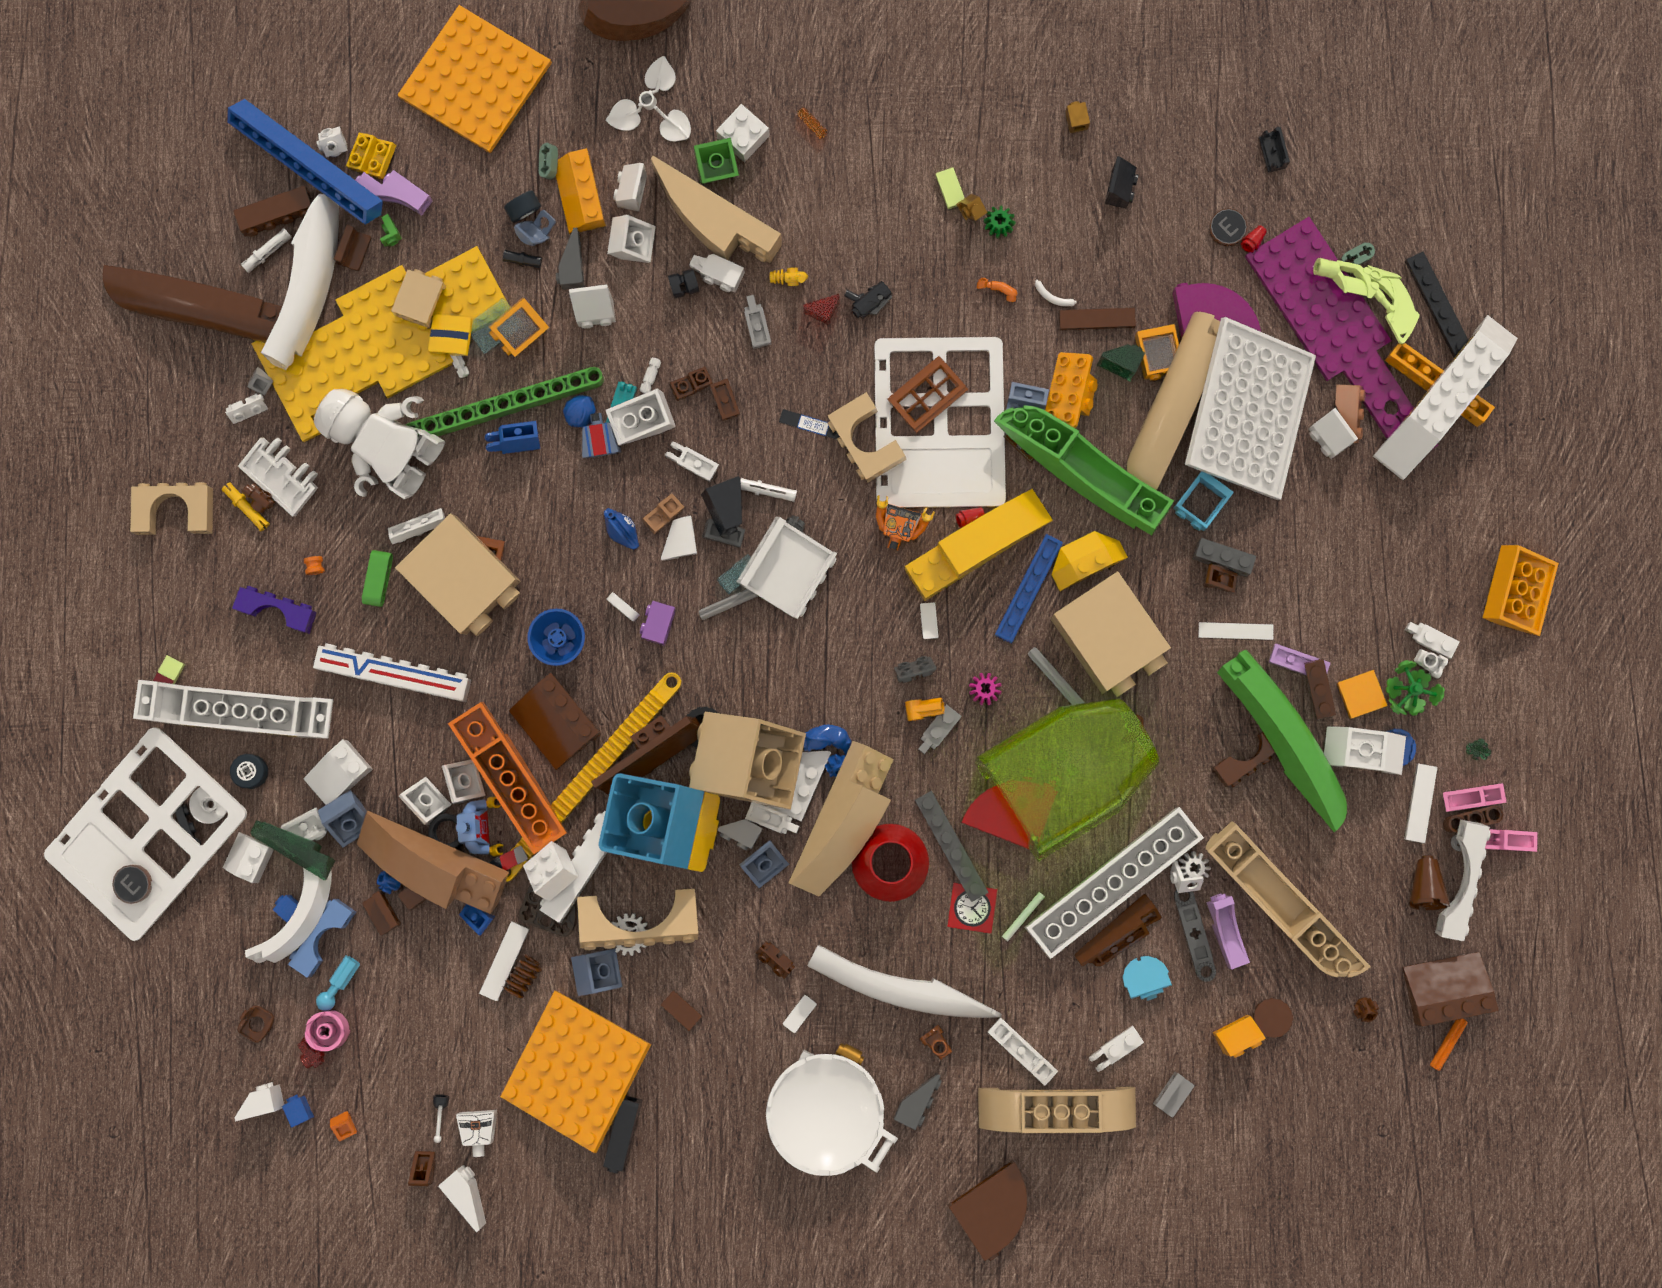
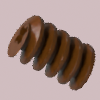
(523, 976)

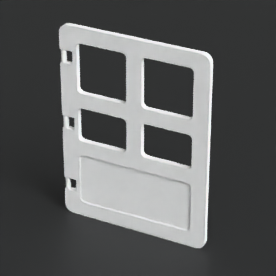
(943, 467)
(102, 848)

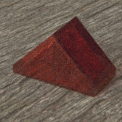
(822, 309)

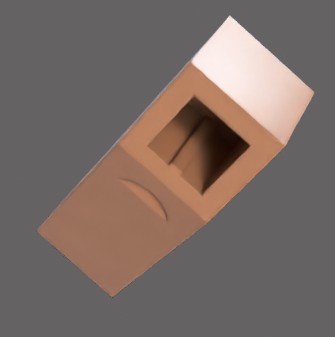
(1349, 406)

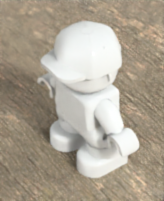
(378, 440)

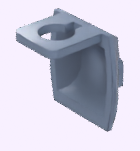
(531, 232)

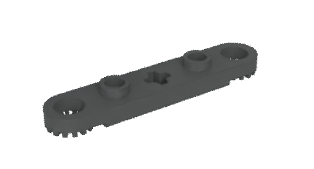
(1199, 947)

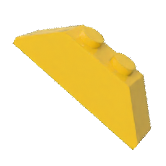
(1086, 558)

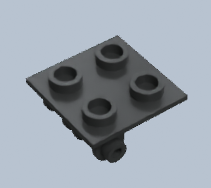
(923, 665)

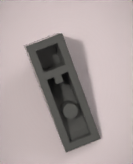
(571, 265)

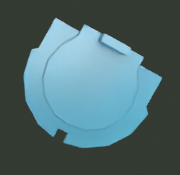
(1146, 977)

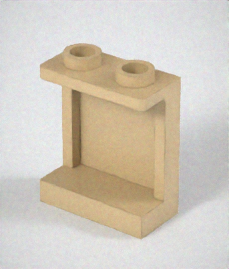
(418, 297)

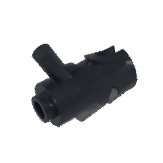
(871, 301)

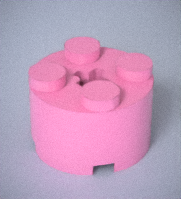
(317, 1025)

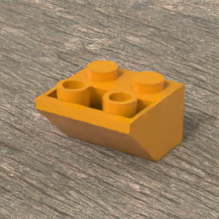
(1239, 1036)

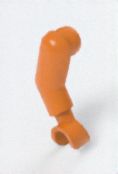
(999, 286)

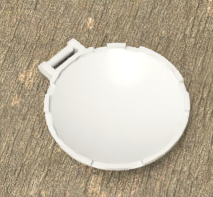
(827, 1116)

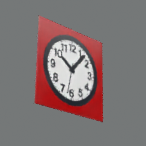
(972, 915)

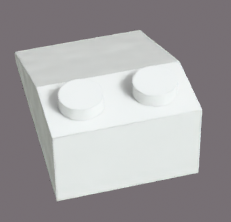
(593, 306)
(640, 417)
(337, 772)
(464, 1194)

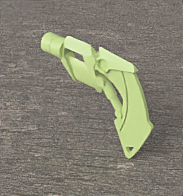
(1368, 280)

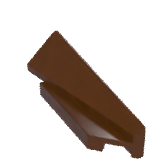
(1120, 933)

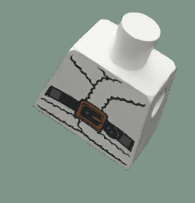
(477, 1129)

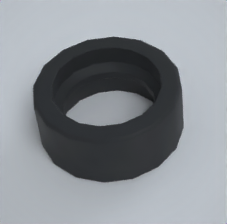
(434, 824)

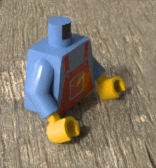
(474, 829)

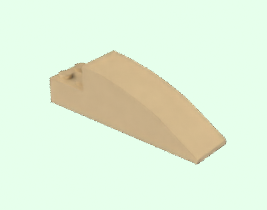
(714, 219)
(845, 820)

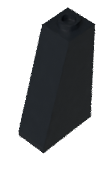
(622, 1134)

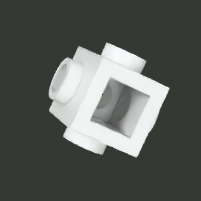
(332, 142)

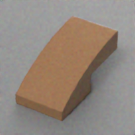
(663, 513)

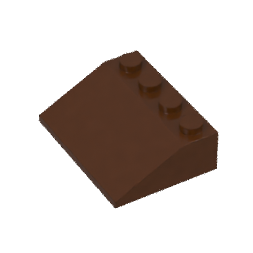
(554, 721)
(1449, 989)

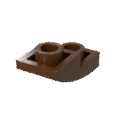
(691, 384)

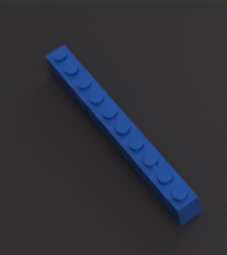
(305, 161)

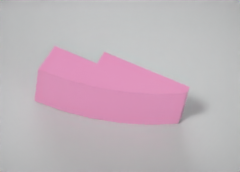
(1474, 797)
(1512, 840)

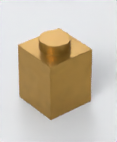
(1077, 117)

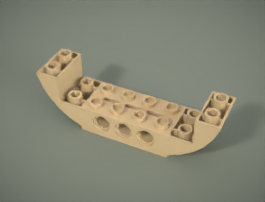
(1057, 1110)

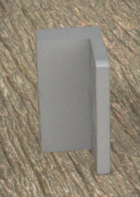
(1173, 1094)

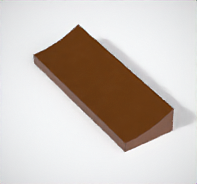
(652, 753)

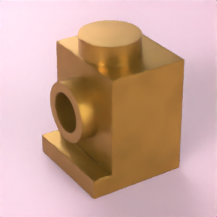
(971, 207)

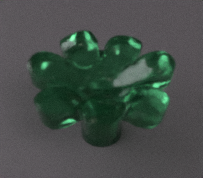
(1478, 748)

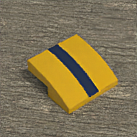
(450, 335)

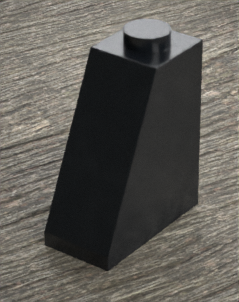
(725, 505)

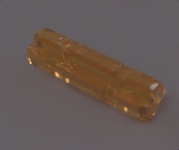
(812, 122)

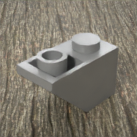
(742, 831)

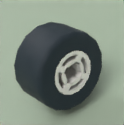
(522, 206)
(255, 774)

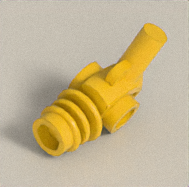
(791, 276)

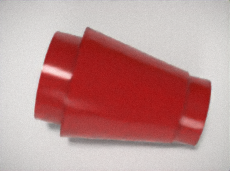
(1253, 240)
(967, 516)

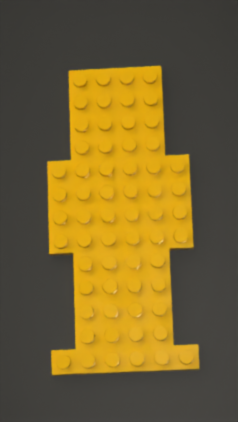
(374, 344)

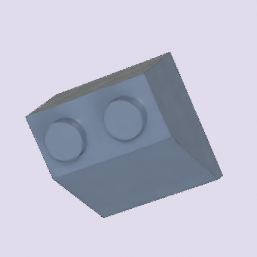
(343, 818)
(596, 972)

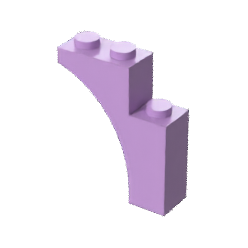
(397, 190)
(1227, 930)

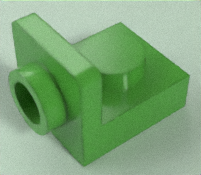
(392, 235)

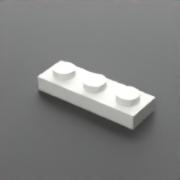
(415, 526)

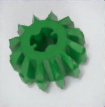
(992, 223)

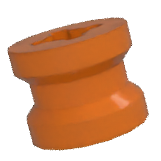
(314, 565)

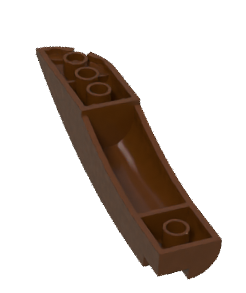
(190, 303)

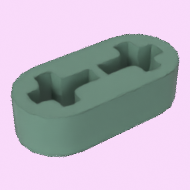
(548, 161)
(1356, 251)

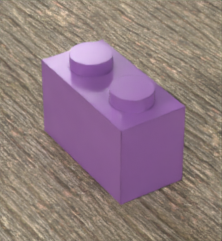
(657, 623)

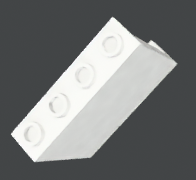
(787, 568)

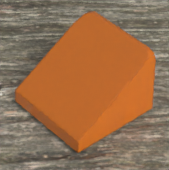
(342, 1126)

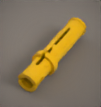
(239, 500)

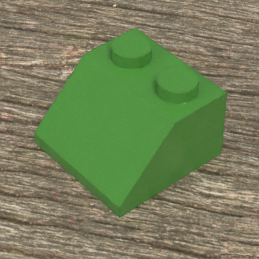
(715, 160)

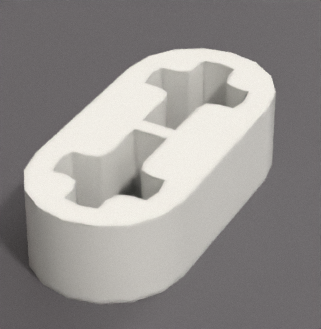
(623, 607)

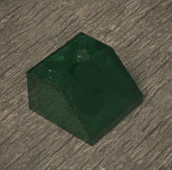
(1122, 360)

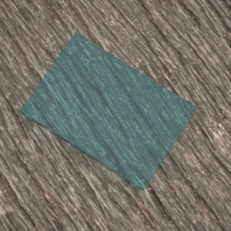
(480, 325)

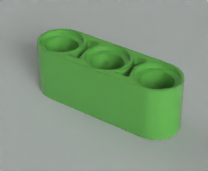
(377, 578)

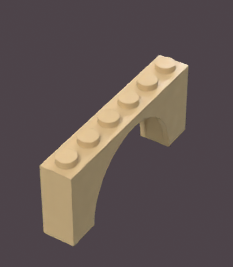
(599, 932)

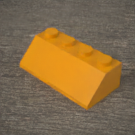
(579, 192)

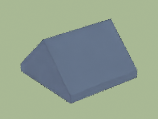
(764, 864)

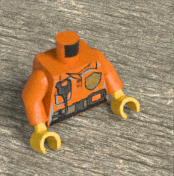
(900, 522)

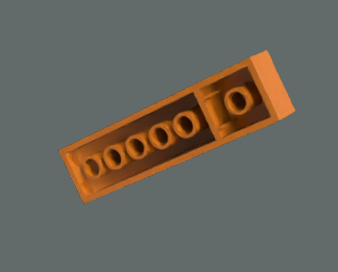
(508, 777)

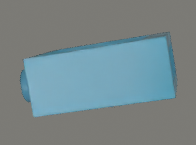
(1216, 487)

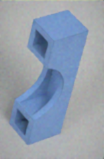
(307, 957)

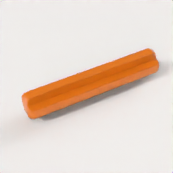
(1448, 1044)

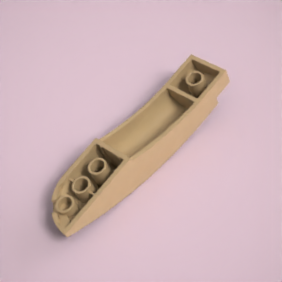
(1284, 903)

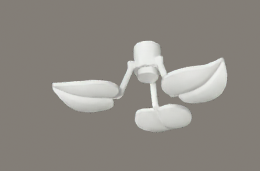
(625, 112)

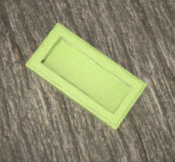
(950, 187)

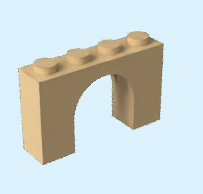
(869, 463)
(147, 498)

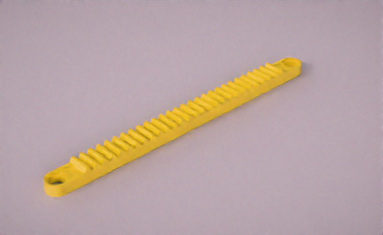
(607, 756)

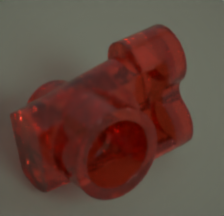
(310, 1056)

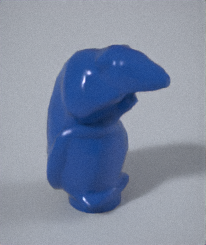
(826, 735)

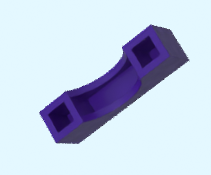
(297, 617)

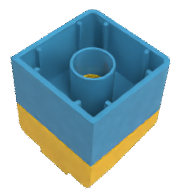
(659, 822)

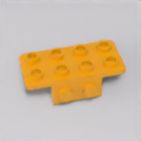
(1072, 388)

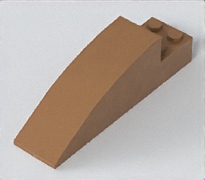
(431, 866)

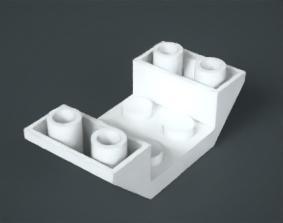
(1365, 749)

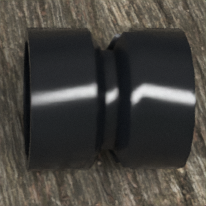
(689, 280)

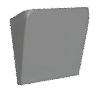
(260, 381)

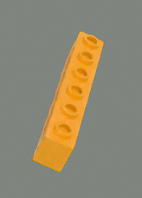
(1426, 373)

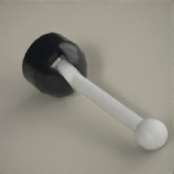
(440, 1102)

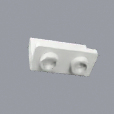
(307, 826)

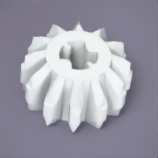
(1195, 861)

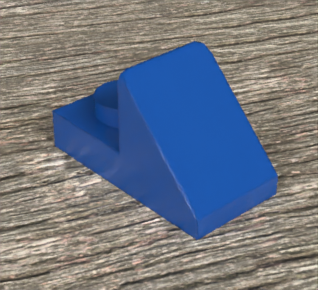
(476, 918)

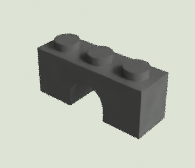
(1233, 559)

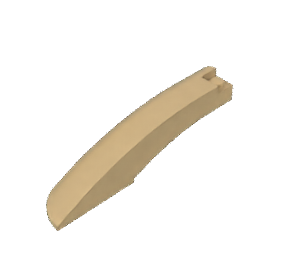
(1174, 401)

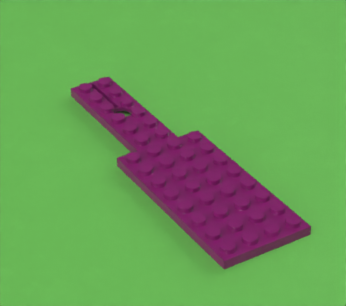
(1327, 320)

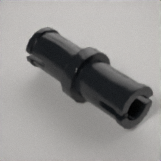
(522, 259)

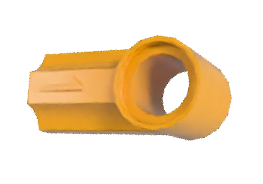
(919, 709)

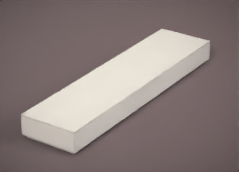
(1420, 803)
(504, 961)

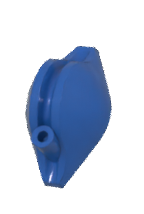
(621, 528)

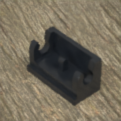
(1274, 150)

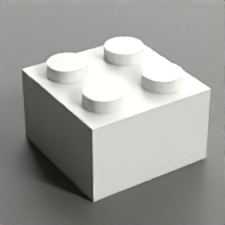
(745, 131)
(550, 871)

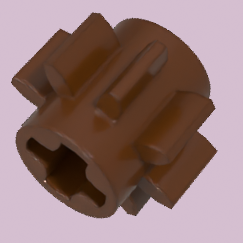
(1366, 1009)

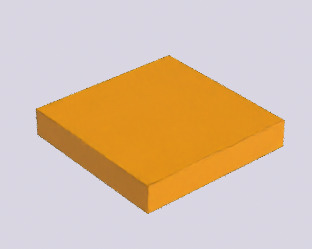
(1361, 694)

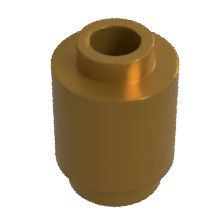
(850, 1052)

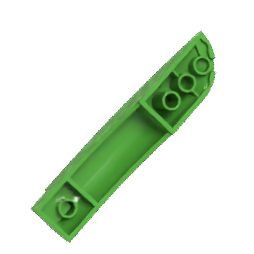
(1084, 467)
(1288, 736)

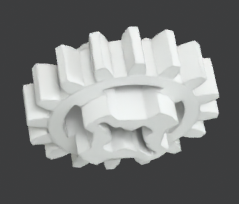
(624, 926)

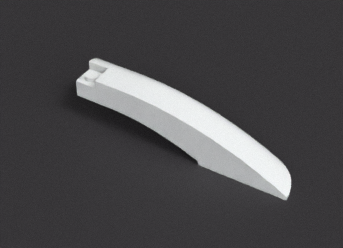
(309, 282)
(912, 994)

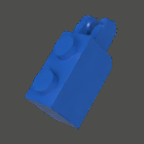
(514, 438)

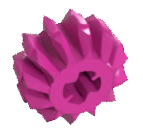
(992, 688)

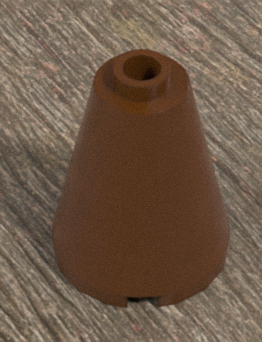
(1428, 886)

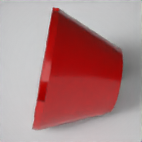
(917, 869)

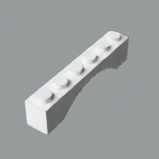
(1454, 919)

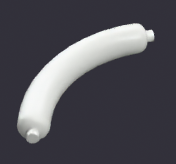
(1051, 298)

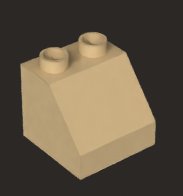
(747, 759)

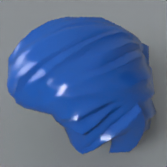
(578, 411)

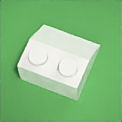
(631, 186)
(631, 239)
(1332, 434)
(248, 858)
(262, 1101)

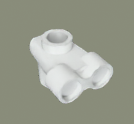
(1433, 664)

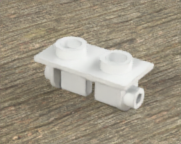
(239, 411)

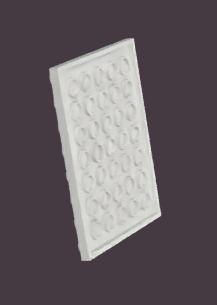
(1250, 409)

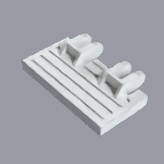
(276, 476)

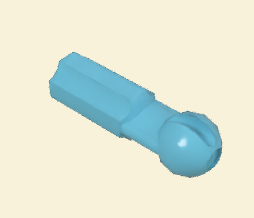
(339, 980)

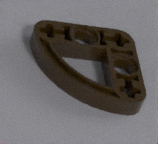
(537, 916)

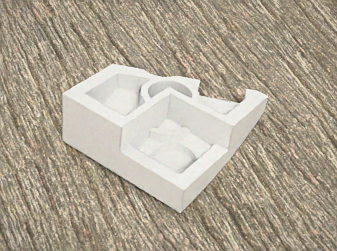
(680, 539)

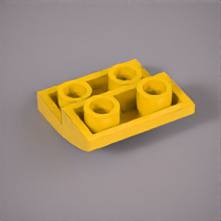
(371, 155)

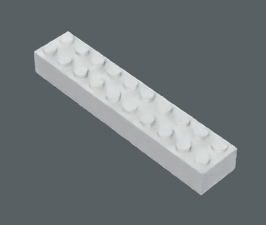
(1113, 882)

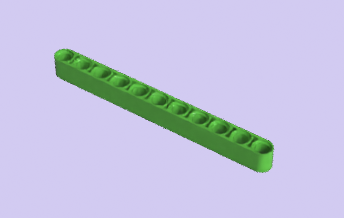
(512, 399)

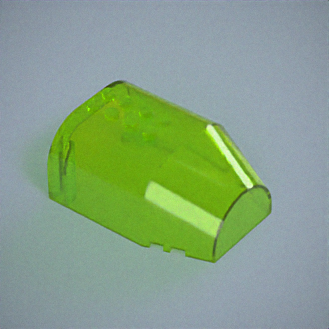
(1071, 770)

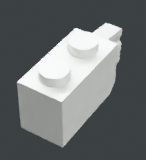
(718, 271)

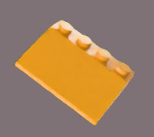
(1520, 589)

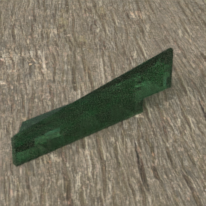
(295, 848)

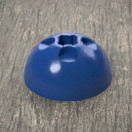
(545, 636)

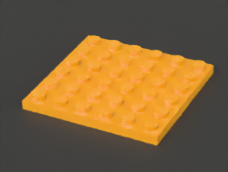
(474, 79)
(575, 1071)

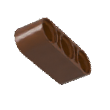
(1481, 814)

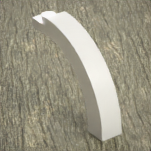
(301, 924)

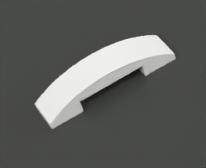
(1022, 1051)

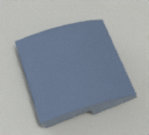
(1027, 395)

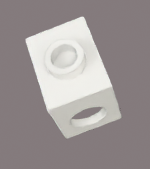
(1182, 884)

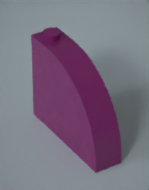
(1214, 301)

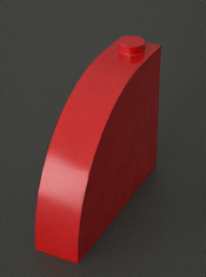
(994, 816)

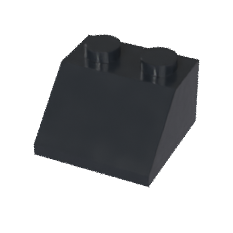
(1121, 184)

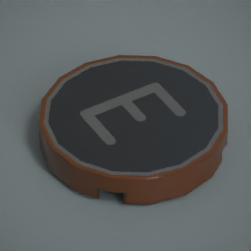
(1228, 227)
(132, 884)

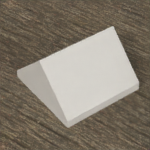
(463, 781)
(425, 800)

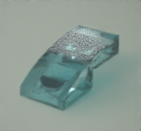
(729, 578)

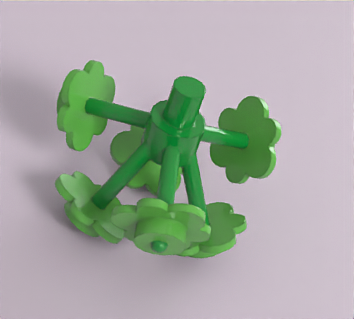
(1417, 681)

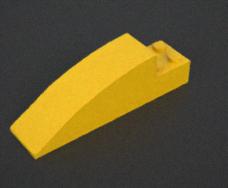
(977, 543)

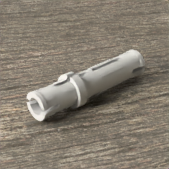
(267, 249)
(789, 494)

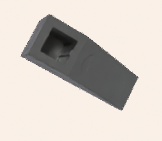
(913, 1105)

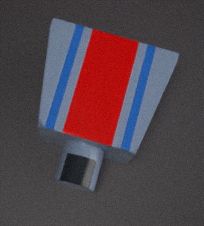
(598, 438)

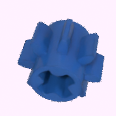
(834, 764)
(387, 882)

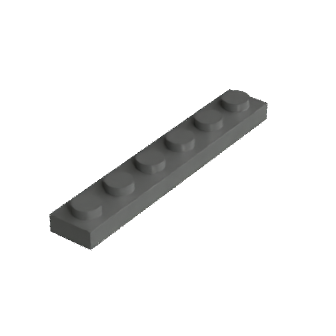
(951, 846)

